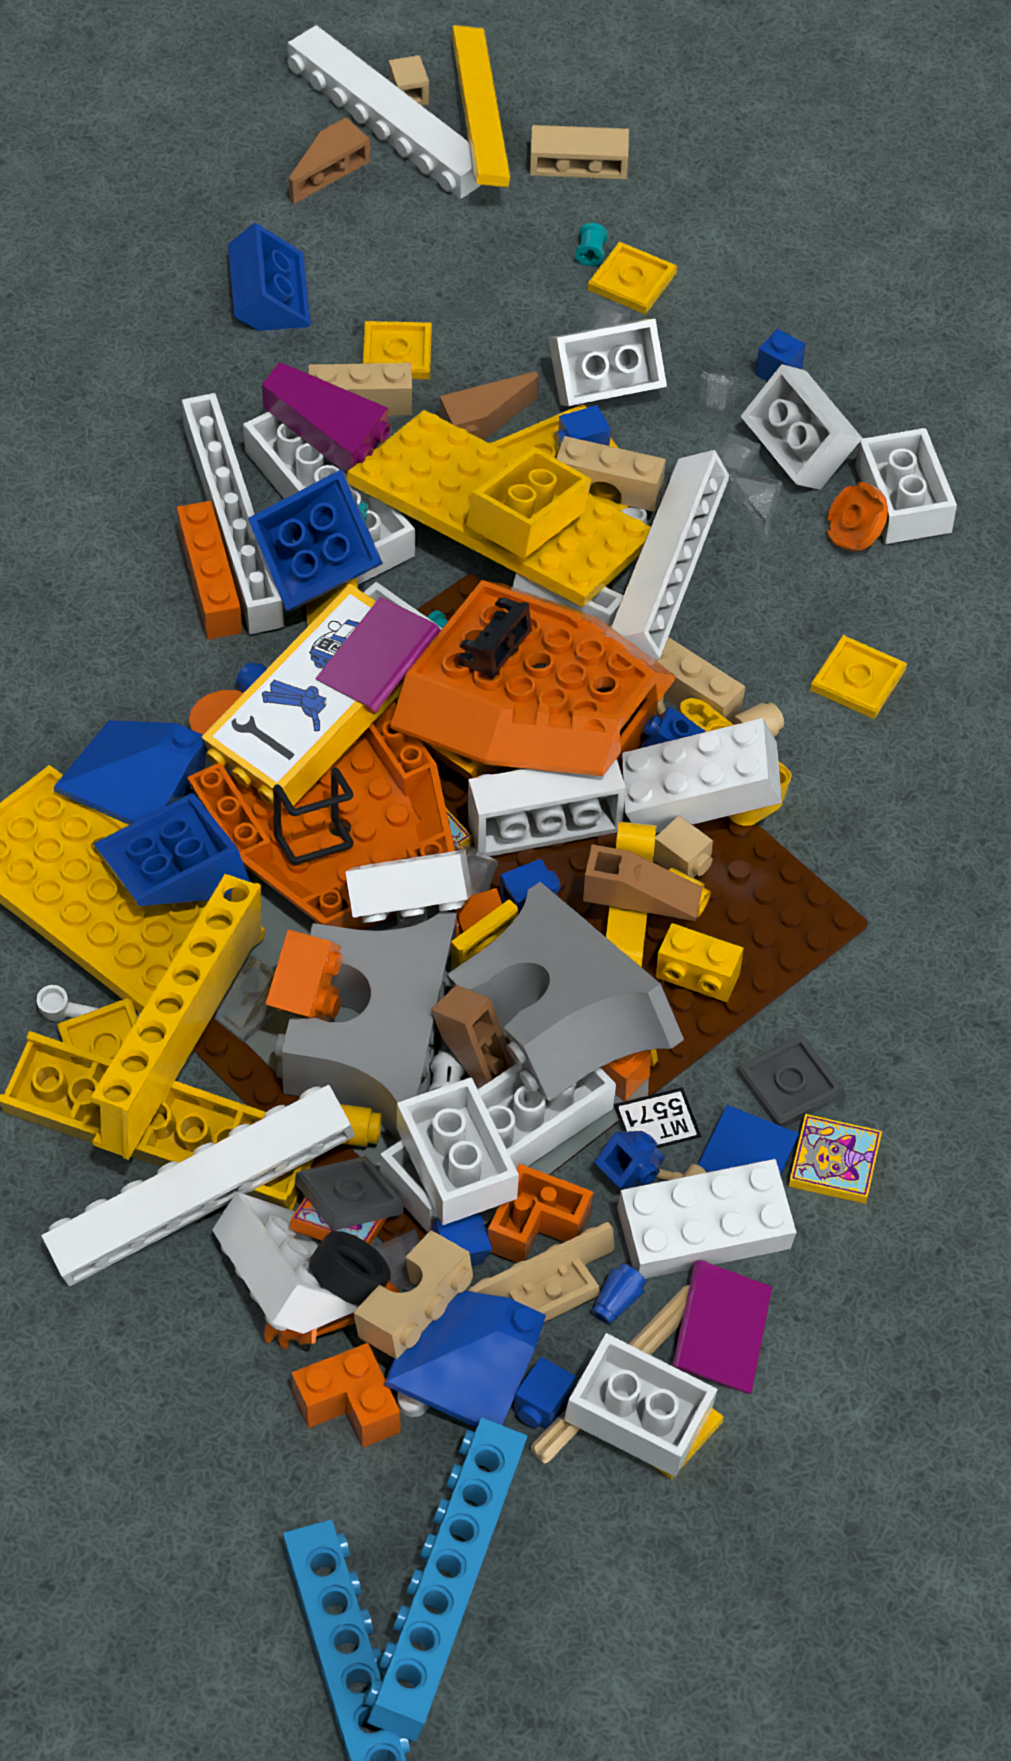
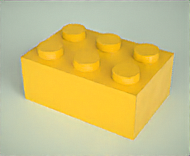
(528, 502)

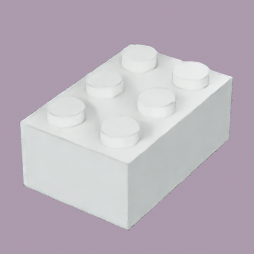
(607, 362)
(801, 427)
(912, 482)
(409, 885)
(457, 1151)
(640, 1404)

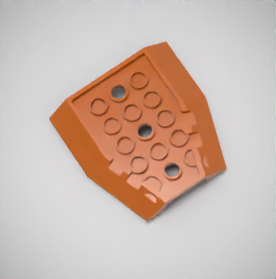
(525, 713)
(392, 817)

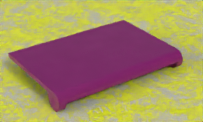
(378, 654)
(722, 1326)

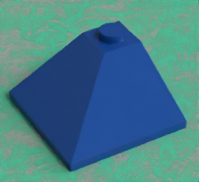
(315, 540)
(134, 768)
(172, 855)
(470, 1357)

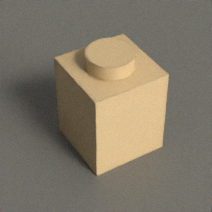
(410, 77)
(683, 848)

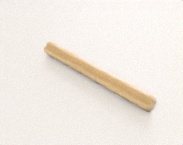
(647, 1340)

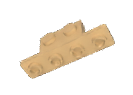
(556, 1277)

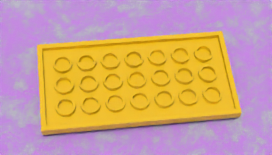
(431, 476)
(73, 897)

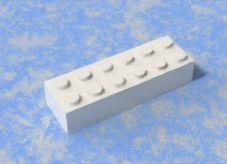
(295, 464)
(525, 1123)

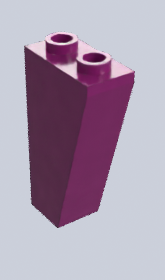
(326, 416)

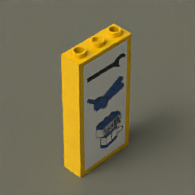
(289, 723)

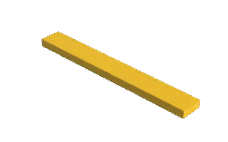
(480, 107)

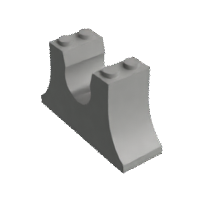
(566, 995)
(389, 1046)

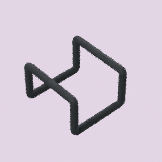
(279, 795)

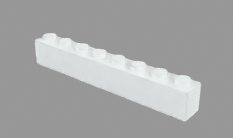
(384, 109)
(232, 507)
(671, 552)
(198, 1184)

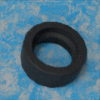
(349, 1267)

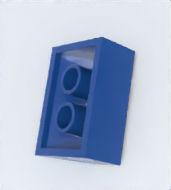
(268, 281)

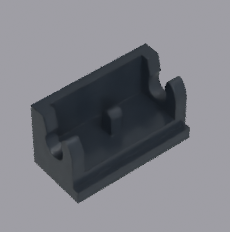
(498, 638)

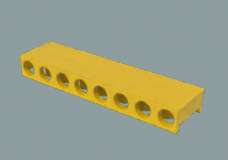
(176, 1015)
(55, 1091)

